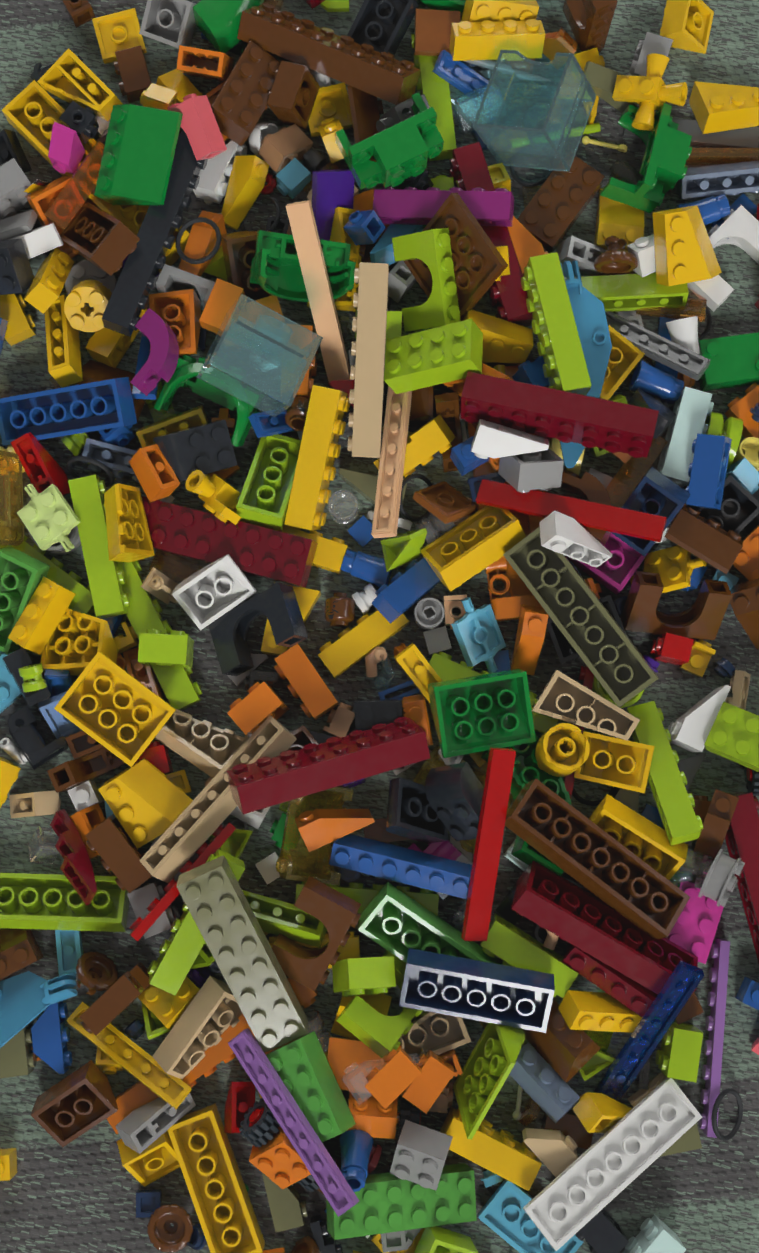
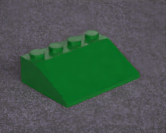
(138, 155)
(482, 712)

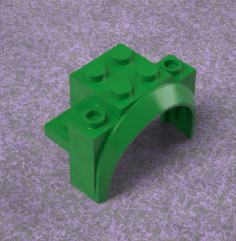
(398, 150)
(662, 162)
(283, 273)
(185, 376)

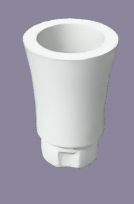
(685, 333)

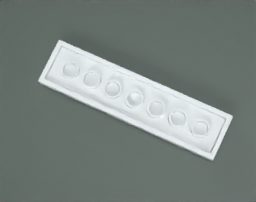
(612, 1163)

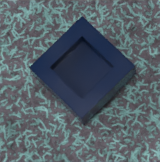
(147, 1202)

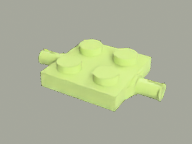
(48, 517)

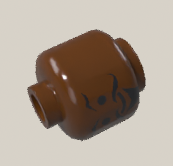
(296, 414)
(339, 610)

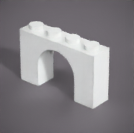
(743, 232)

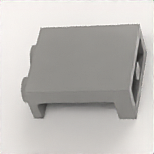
(176, 279)

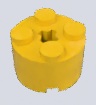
(79, 314)
(569, 758)

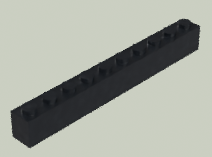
(155, 238)

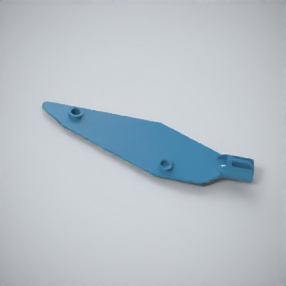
(594, 339)
(27, 996)

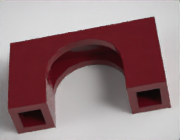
(610, 980)

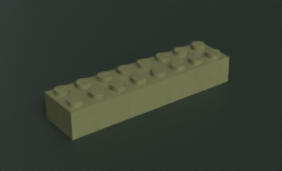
(582, 619)
(243, 953)

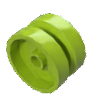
(731, 428)

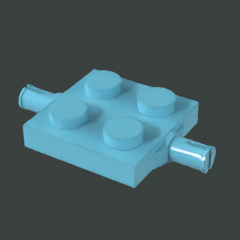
(478, 635)

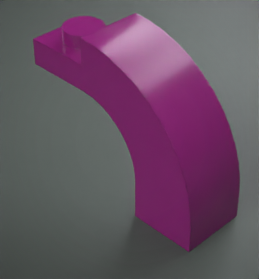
(163, 352)

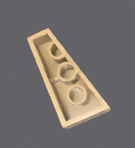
(576, 704)
(200, 742)
(435, 1033)

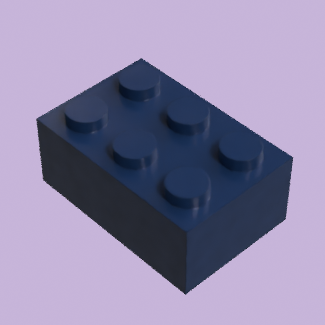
(654, 496)

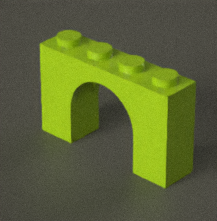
(435, 251)
(373, 1028)

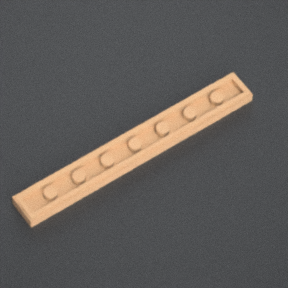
(318, 289)
(391, 464)

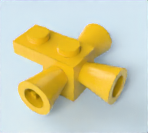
(649, 91)
(216, 494)

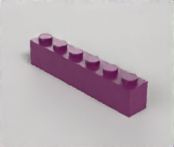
(419, 206)

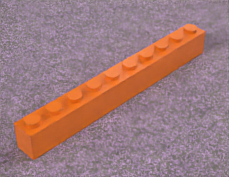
(140, 1094)

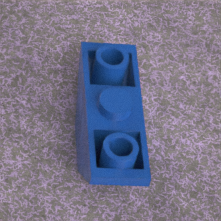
(51, 1038)

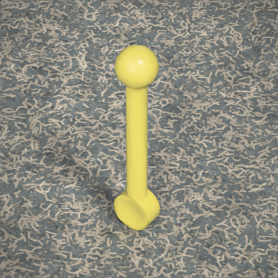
(586, 140)

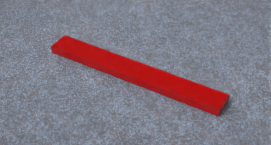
(584, 512)
(488, 844)

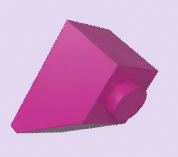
(65, 149)

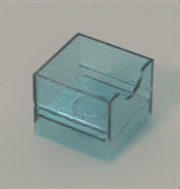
(535, 111)
(259, 356)

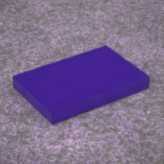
(330, 191)

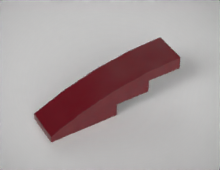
(76, 861)

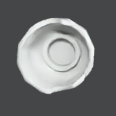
(258, 133)

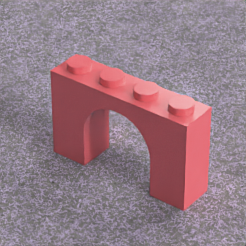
(200, 126)

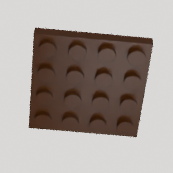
(473, 254)

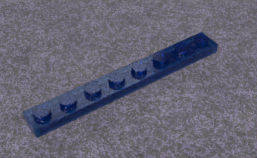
(650, 1030)

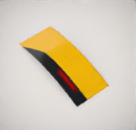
(35, 186)

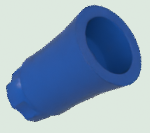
(711, 208)
(655, 382)
(366, 567)
(355, 1154)

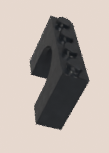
(231, 629)

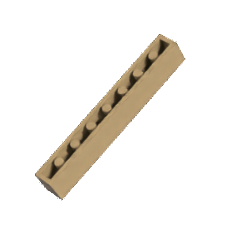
(211, 805)

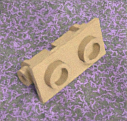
(159, 586)

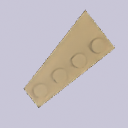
(198, 1028)

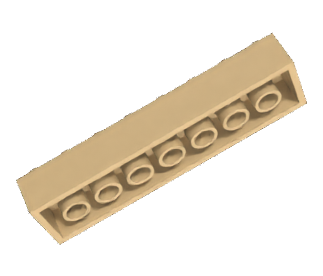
(370, 359)

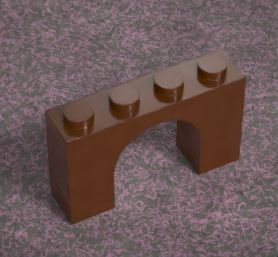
(590, 21)
(697, 622)
(337, 914)
(115, 999)

